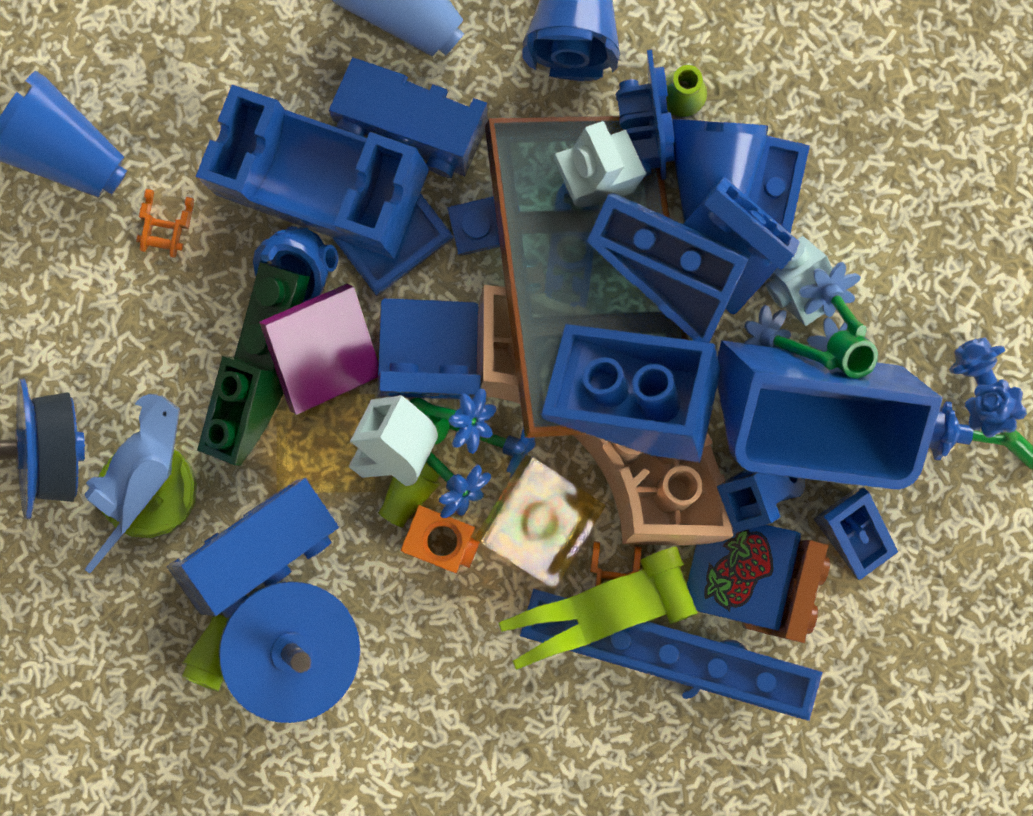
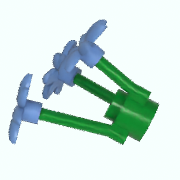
(840, 348)

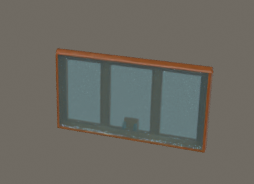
(546, 257)

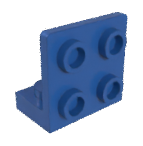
(743, 225)
(428, 349)

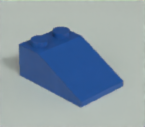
(635, 390)

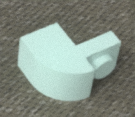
(599, 166)
(393, 440)

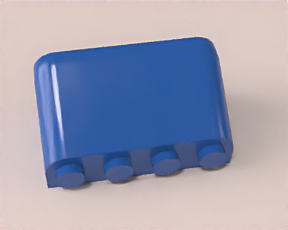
(819, 422)

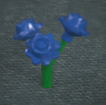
(991, 410)

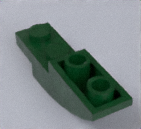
(248, 384)

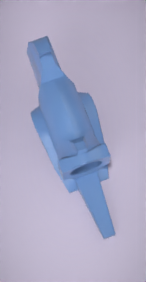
(136, 469)

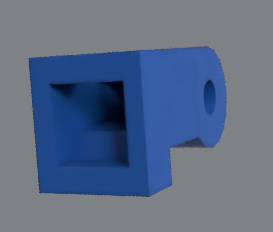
(753, 497)

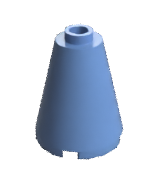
(421, 23)

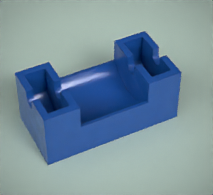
(313, 173)

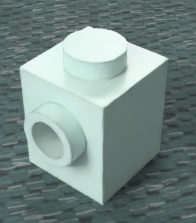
(796, 274)

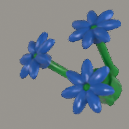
(470, 429)

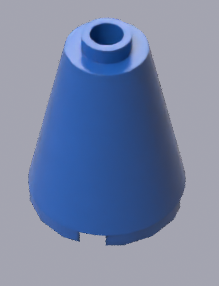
(573, 39)
(57, 141)
(713, 151)

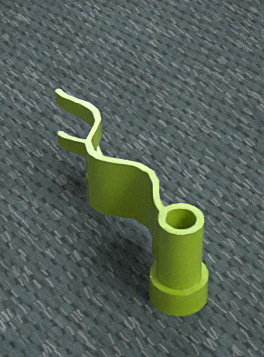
(611, 607)

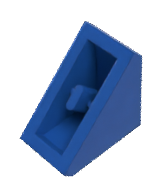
(857, 532)

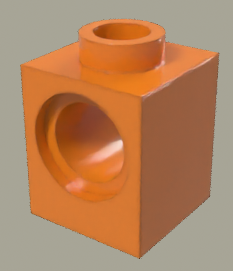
(418, 536)

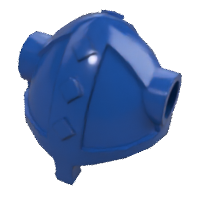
(299, 252)

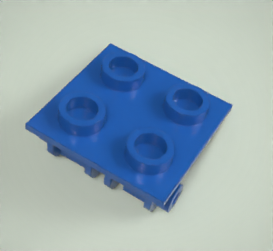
(646, 118)

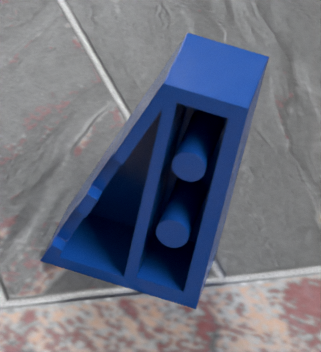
(394, 108)
(670, 263)
(255, 549)

